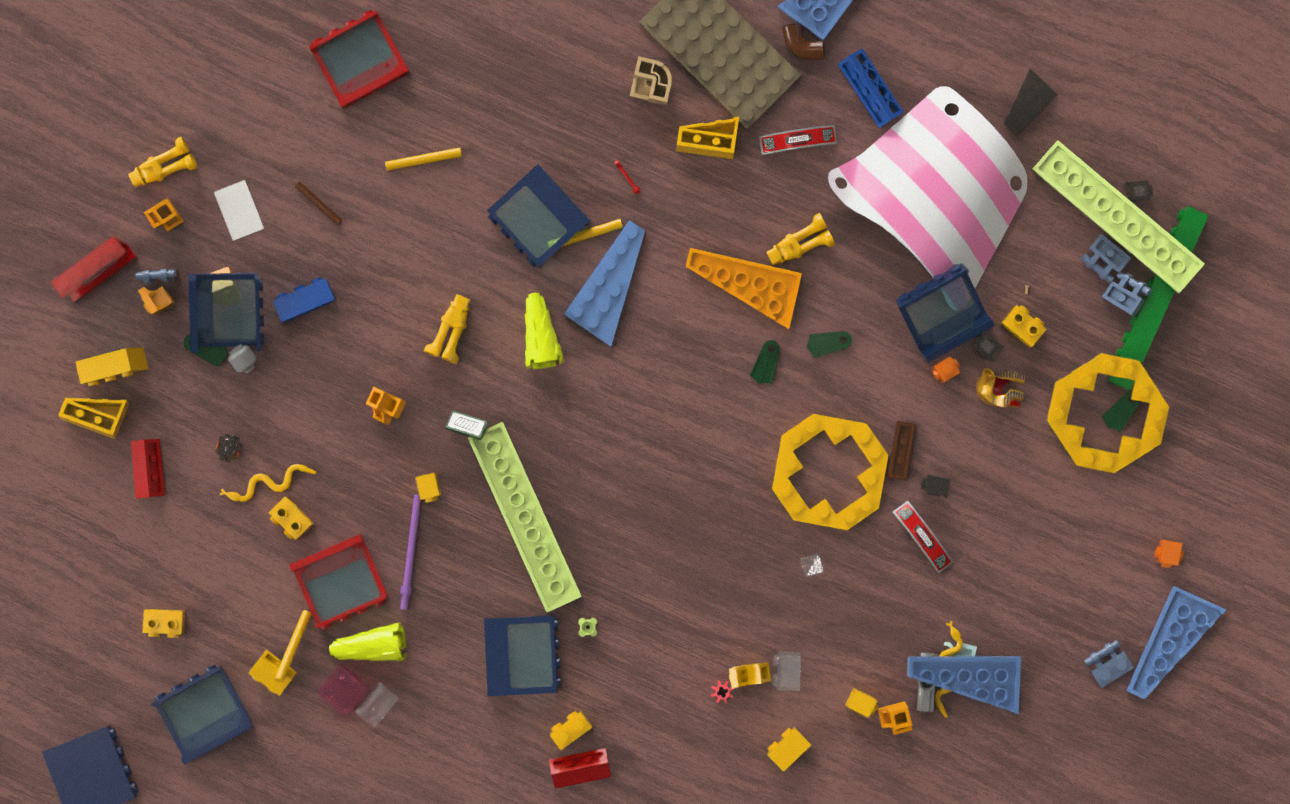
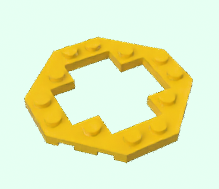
(1130, 447)
(871, 479)

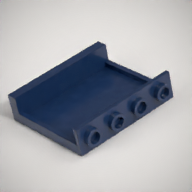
(91, 770)

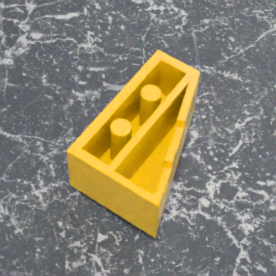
(709, 139)
(111, 365)
(95, 415)

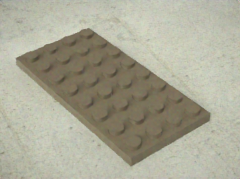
(722, 54)

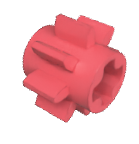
(719, 696)

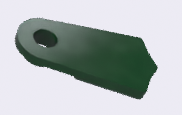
(826, 343)
(213, 355)
(766, 363)
(1120, 412)

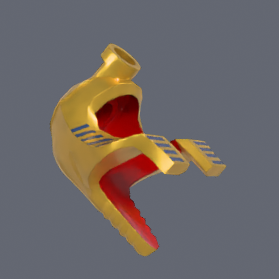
(990, 387)

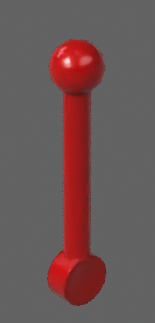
(636, 190)

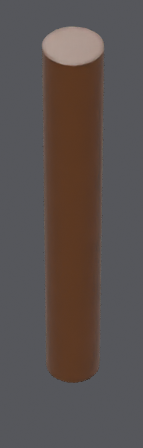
(318, 203)

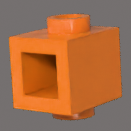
(946, 369)
(1169, 553)

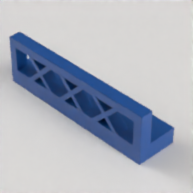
(868, 89)

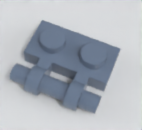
(1107, 252)
(165, 275)
(1124, 299)
(1111, 669)

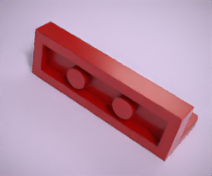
(147, 468)
(580, 768)

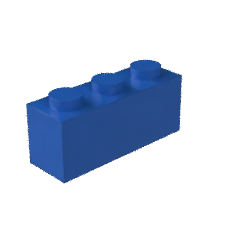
(304, 299)

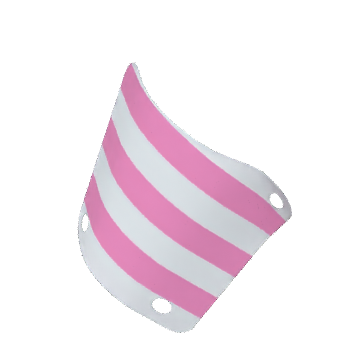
(938, 184)

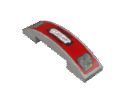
(797, 139)
(923, 536)

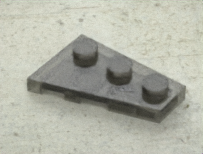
(1029, 103)

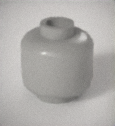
(242, 359)

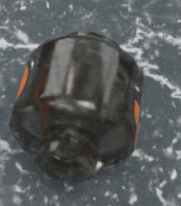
(228, 448)

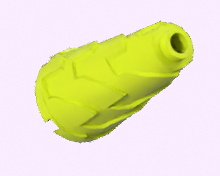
(541, 339)
(373, 645)

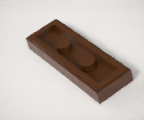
(901, 450)

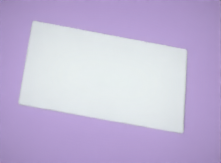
(238, 210)

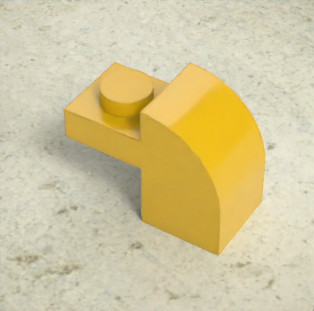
(749, 674)

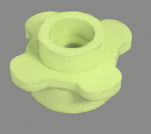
(591, 631)

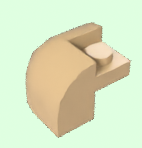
(651, 81)

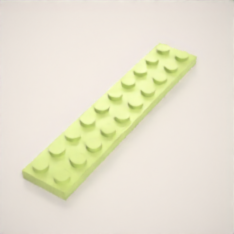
(1118, 216)
(525, 518)

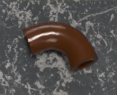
(800, 46)

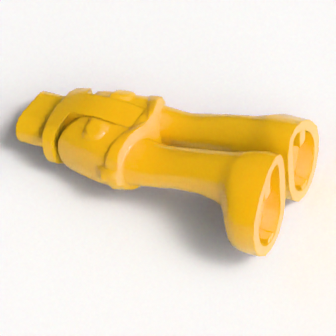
(152, 171)
(790, 248)
(454, 318)

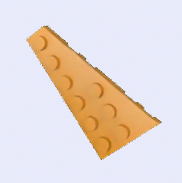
(758, 285)

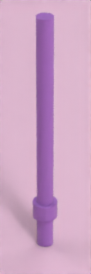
(406, 589)

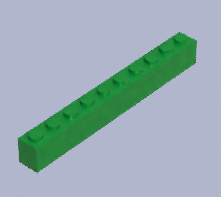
(1148, 318)

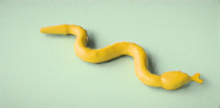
(234, 496)
(949, 652)

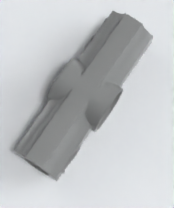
(925, 695)

